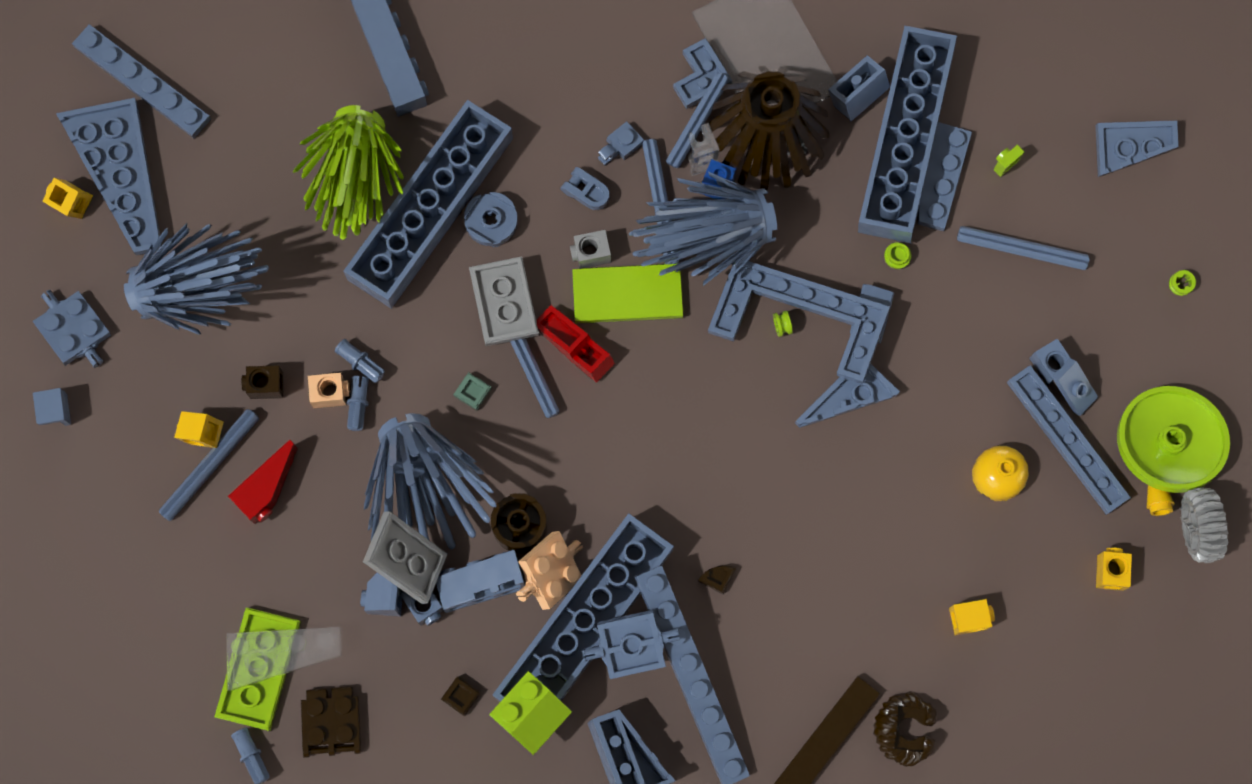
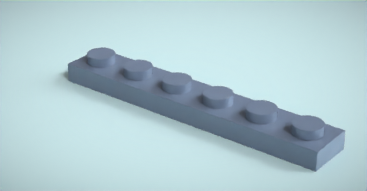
(141, 81)
(1068, 440)

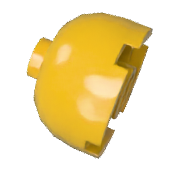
(1000, 473)

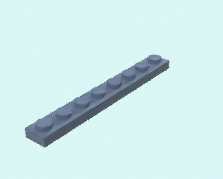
(693, 678)

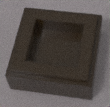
(460, 696)

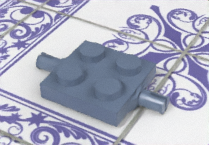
(72, 328)
(631, 644)

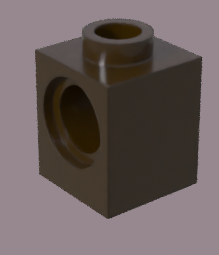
(272, 390)

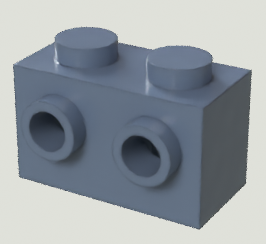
(859, 88)

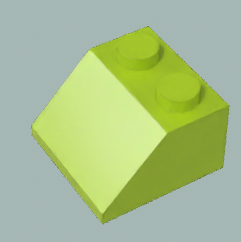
(530, 713)

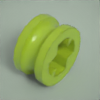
(1178, 275)
(782, 323)

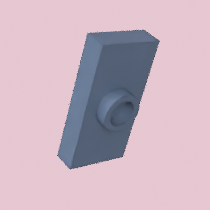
(1075, 387)

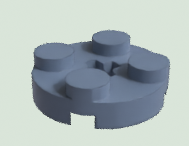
(487, 204)

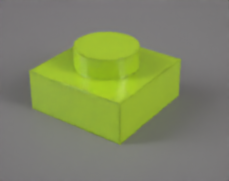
(1008, 159)

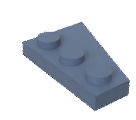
(1132, 142)

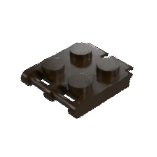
(330, 721)

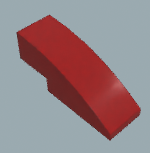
(574, 343)

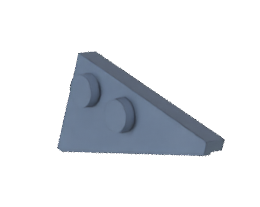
(848, 396)

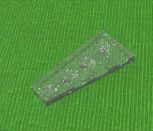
(272, 653)

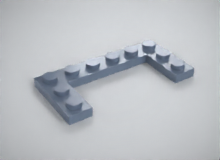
(865, 315)

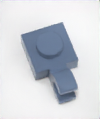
(622, 142)

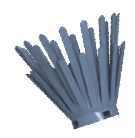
(411, 454)

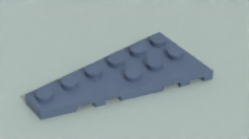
(116, 158)

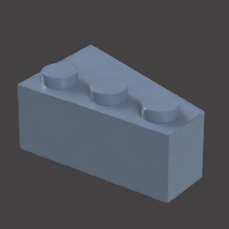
(479, 581)
(624, 753)

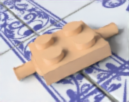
(550, 570)

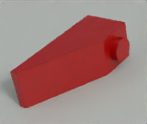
(262, 488)

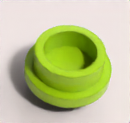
(897, 255)

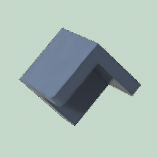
(51, 407)

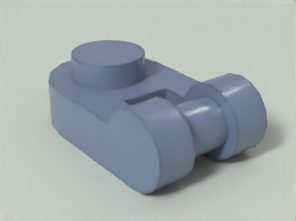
(593, 196)

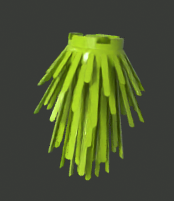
(350, 168)

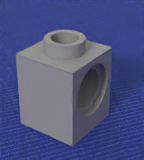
(599, 241)

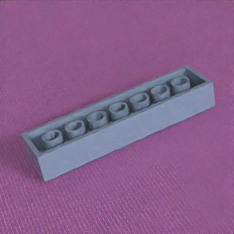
(907, 134)
(429, 204)
(600, 594)

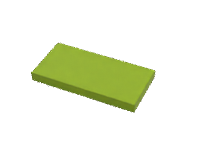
(626, 294)
(256, 702)

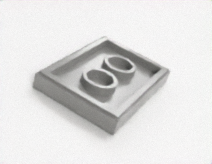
(503, 301)
(405, 557)

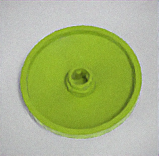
(1173, 439)

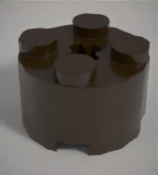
(510, 510)

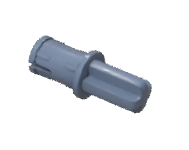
(359, 361)
(357, 403)
(250, 756)

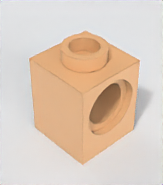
(317, 385)

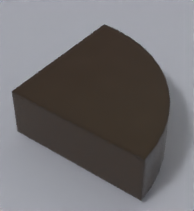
(717, 577)

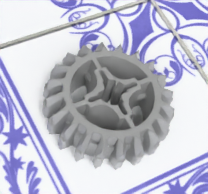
(1204, 525)

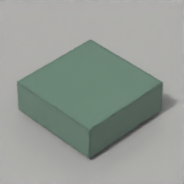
(472, 391)

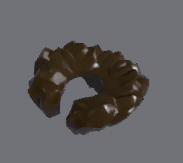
(887, 729)

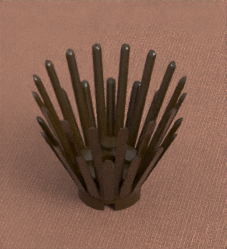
(769, 125)

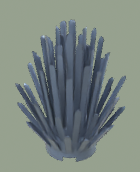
(709, 228)
(191, 281)

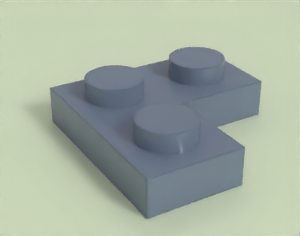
(705, 67)

